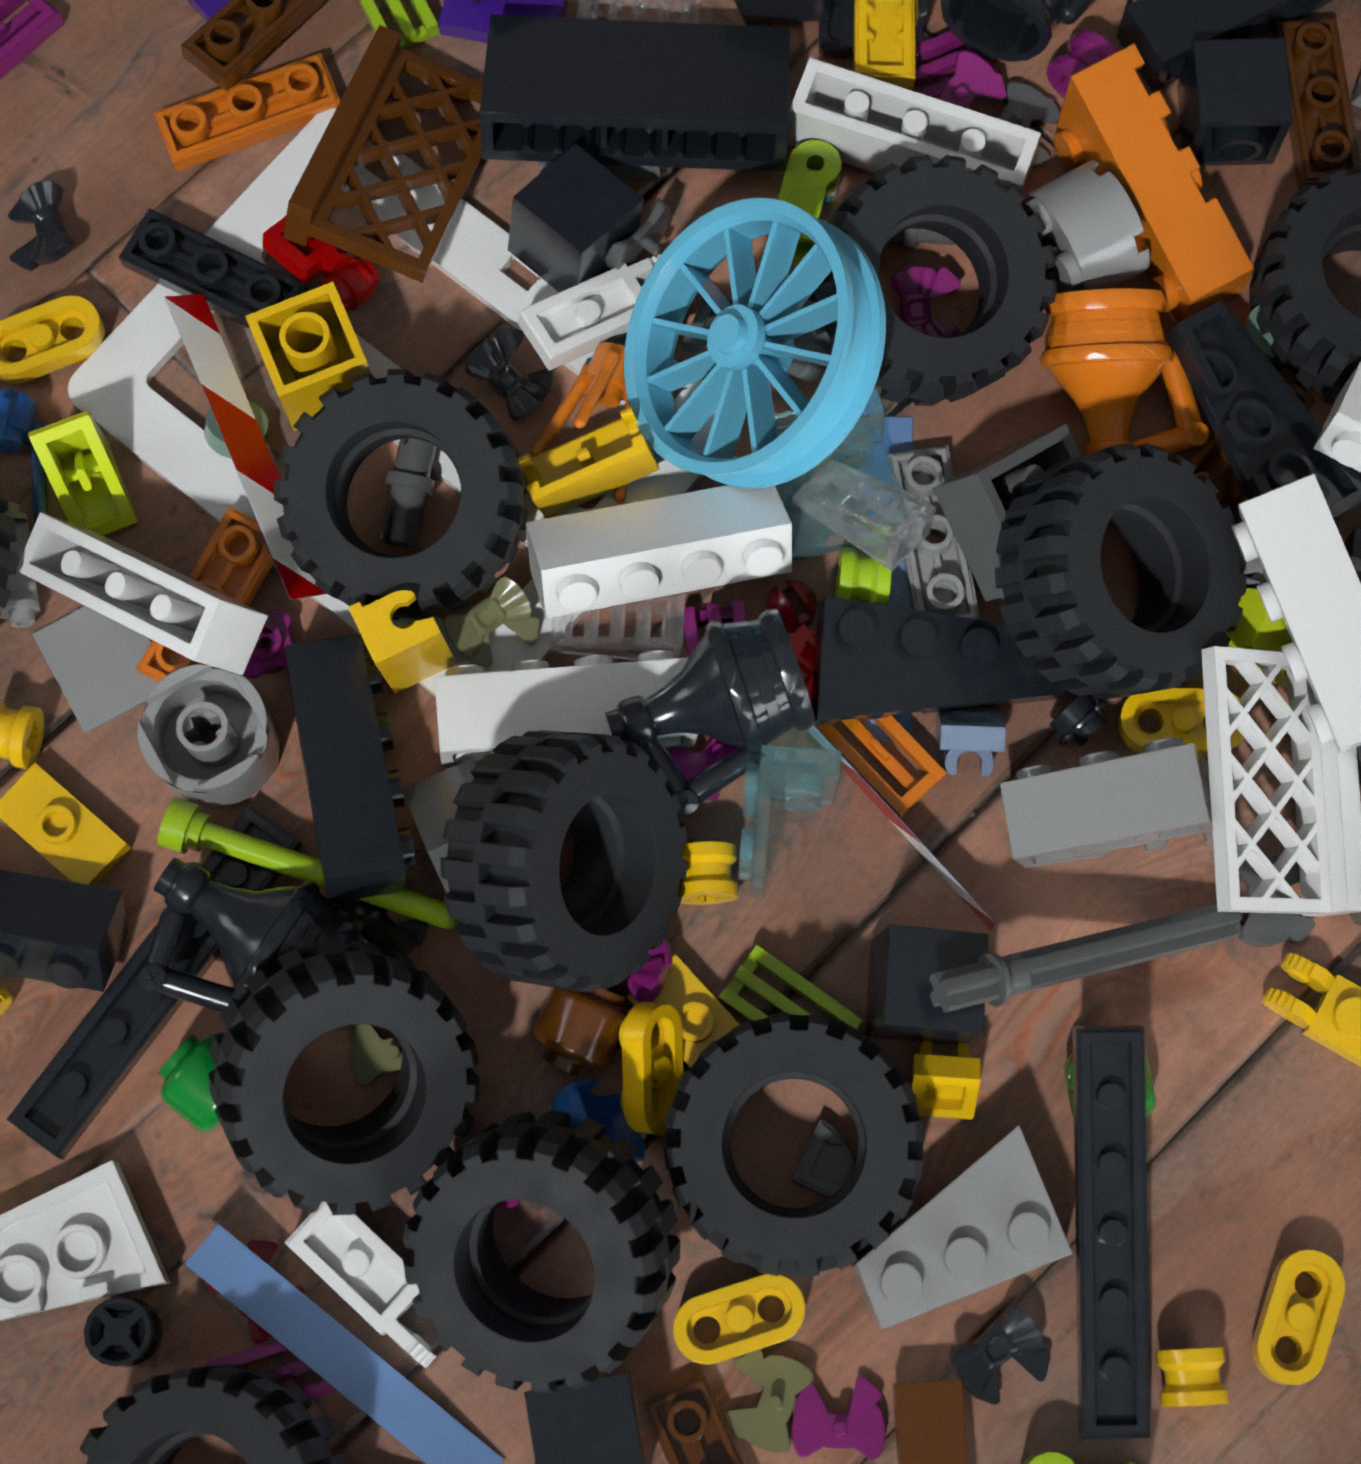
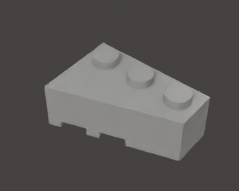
(1108, 804)
(966, 1238)

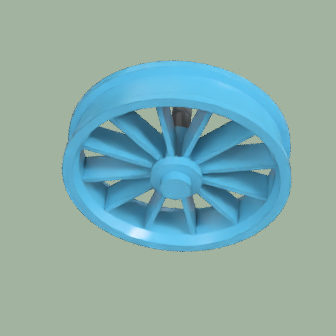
(754, 344)

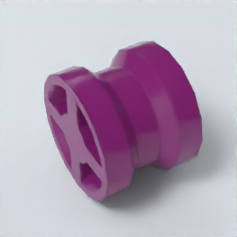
(1083, 51)

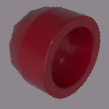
(804, 596)

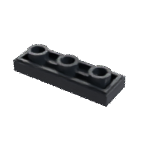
(183, 257)

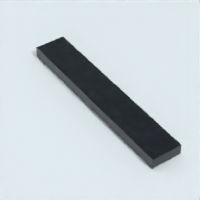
(129, 1016)
(1111, 1232)

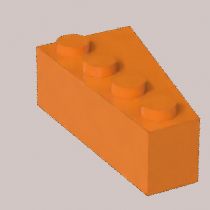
(1126, 131)

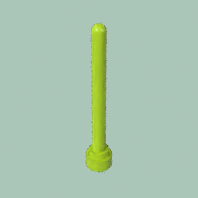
(188, 828)

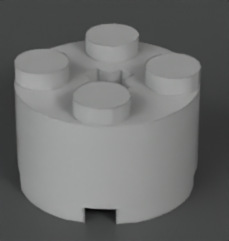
(1090, 230)
(174, 743)

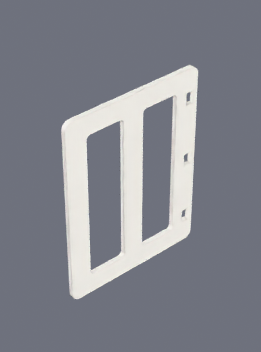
(473, 254)

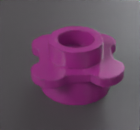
(273, 658)

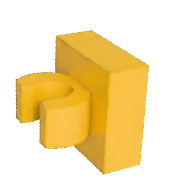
(945, 1083)

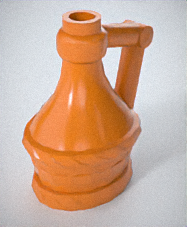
(1107, 354)

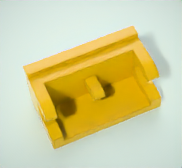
(588, 465)
(406, 652)

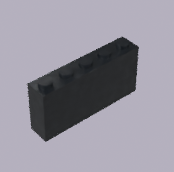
(636, 92)

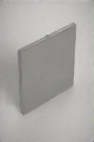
(96, 665)

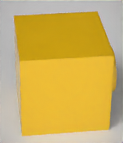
(308, 348)

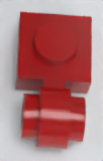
(353, 276)

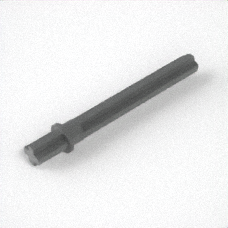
(1000, 977)

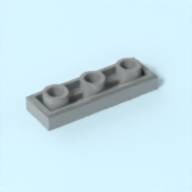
(935, 573)

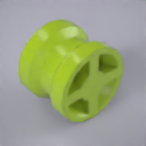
(861, 578)

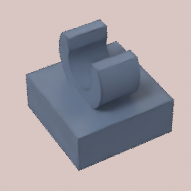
(973, 731)

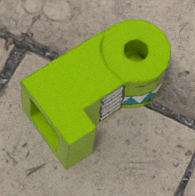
(811, 183)

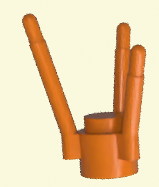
(603, 385)

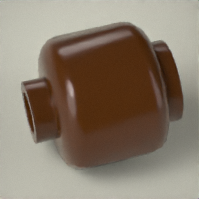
(581, 1028)

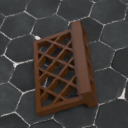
(344, 148)

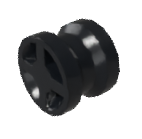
(113, 1324)

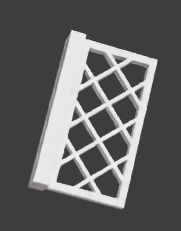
(1319, 782)

